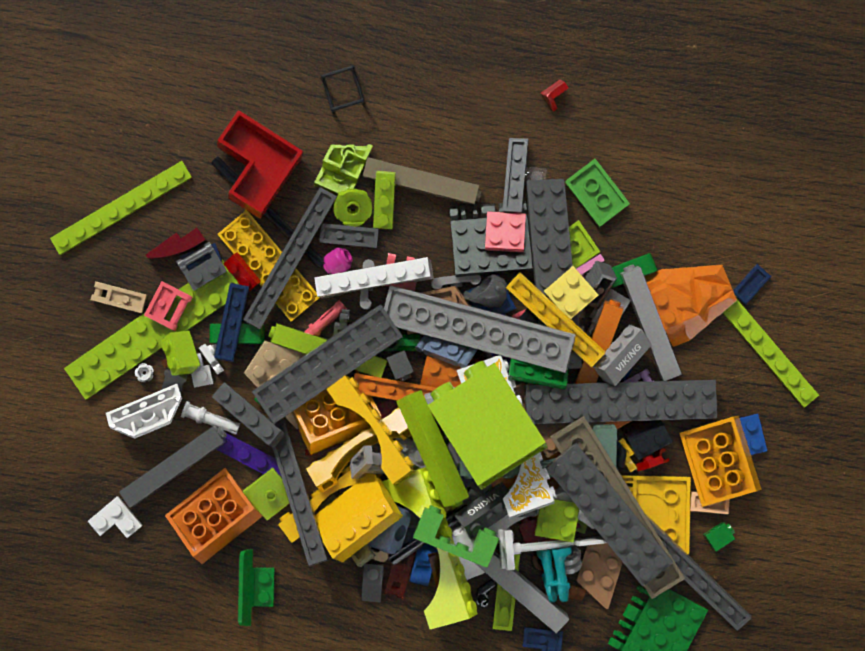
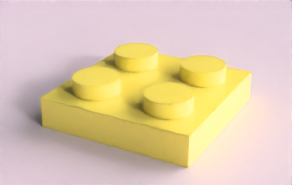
(571, 292)

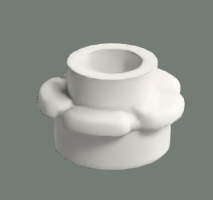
(139, 372)

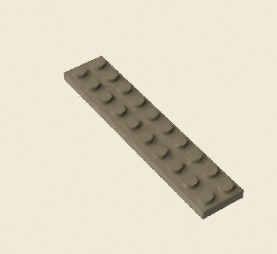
(584, 436)

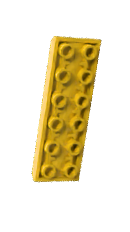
(261, 254)

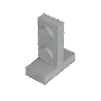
(366, 462)

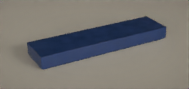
(231, 322)

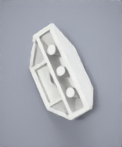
(146, 413)

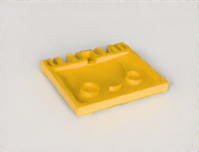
(666, 503)

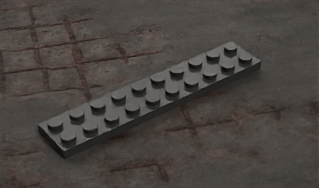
(550, 238)
(622, 402)

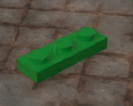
(537, 374)

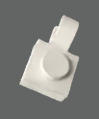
(202, 375)

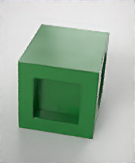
(720, 536)

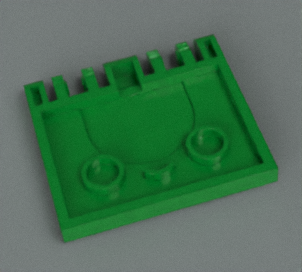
(662, 625)

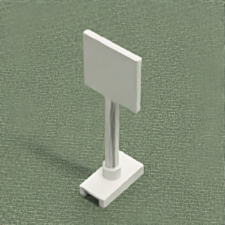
(509, 549)

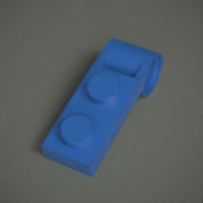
(422, 569)

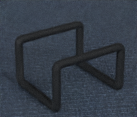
(361, 100)

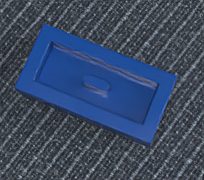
(753, 433)

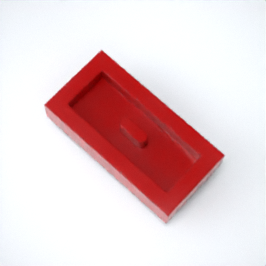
(241, 271)

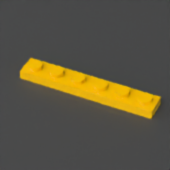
(554, 318)

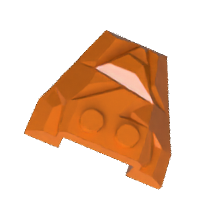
(689, 299)

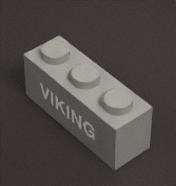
(622, 355)

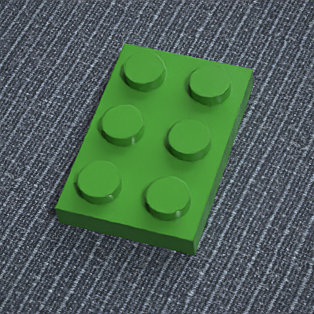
(597, 192)

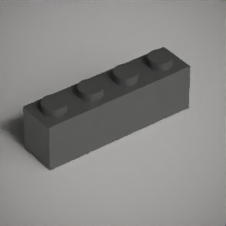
(248, 415)

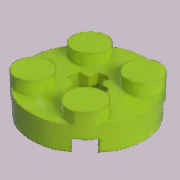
(348, 197)

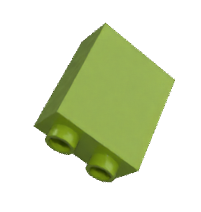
(486, 423)

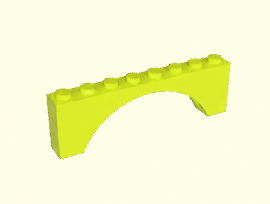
(453, 596)

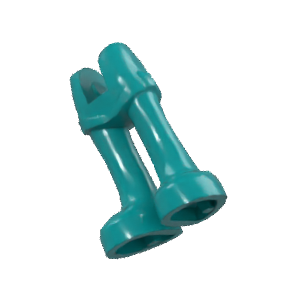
(562, 583)

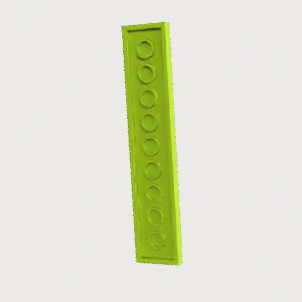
(143, 338)

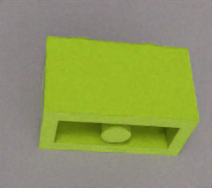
(180, 353)

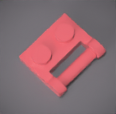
(162, 303)

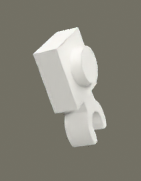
(209, 353)

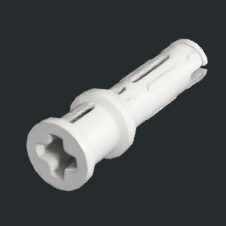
(204, 416)

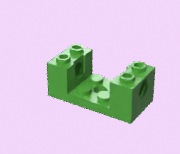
(482, 547)

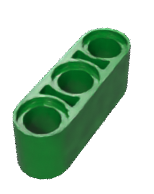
(645, 262)
(248, 334)

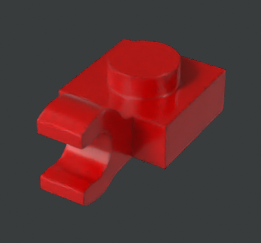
(650, 461)

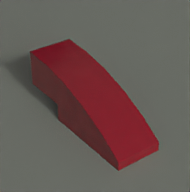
(176, 245)

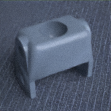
(393, 537)

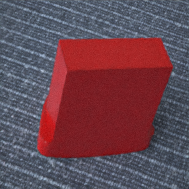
(552, 92)

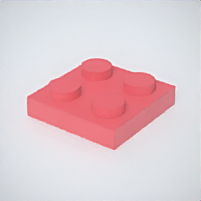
(505, 231)

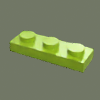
(384, 199)

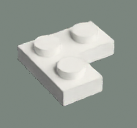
(115, 513)

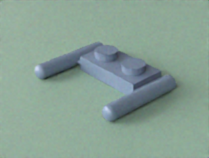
(446, 351)

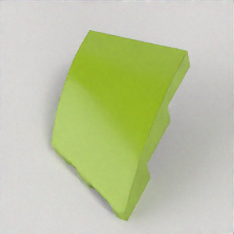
(342, 167)

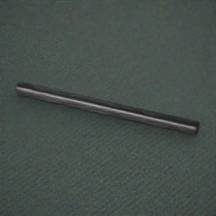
(270, 214)

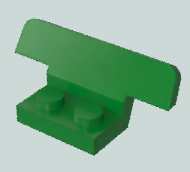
(255, 587)

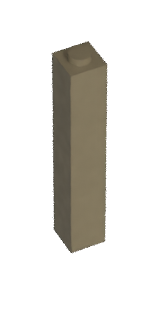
(425, 182)

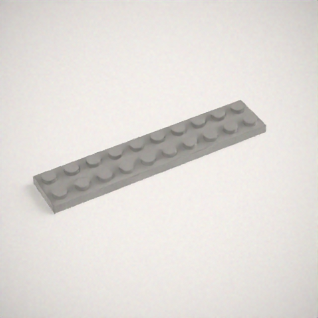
(479, 328)

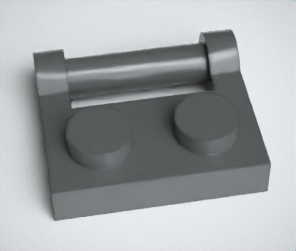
(204, 272)

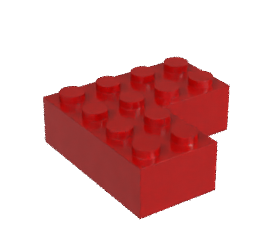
(267, 161)

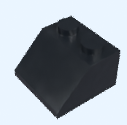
(645, 437)

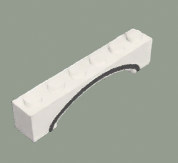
(371, 277)

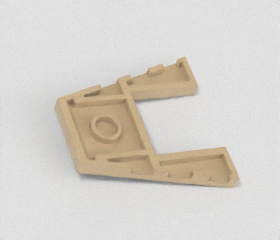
(270, 361)

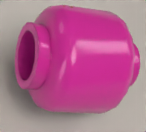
(337, 261)

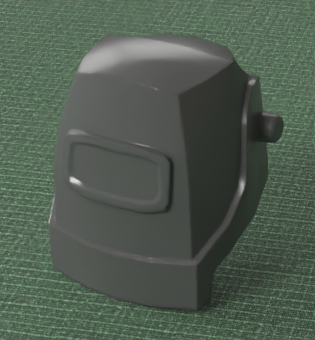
(489, 292)

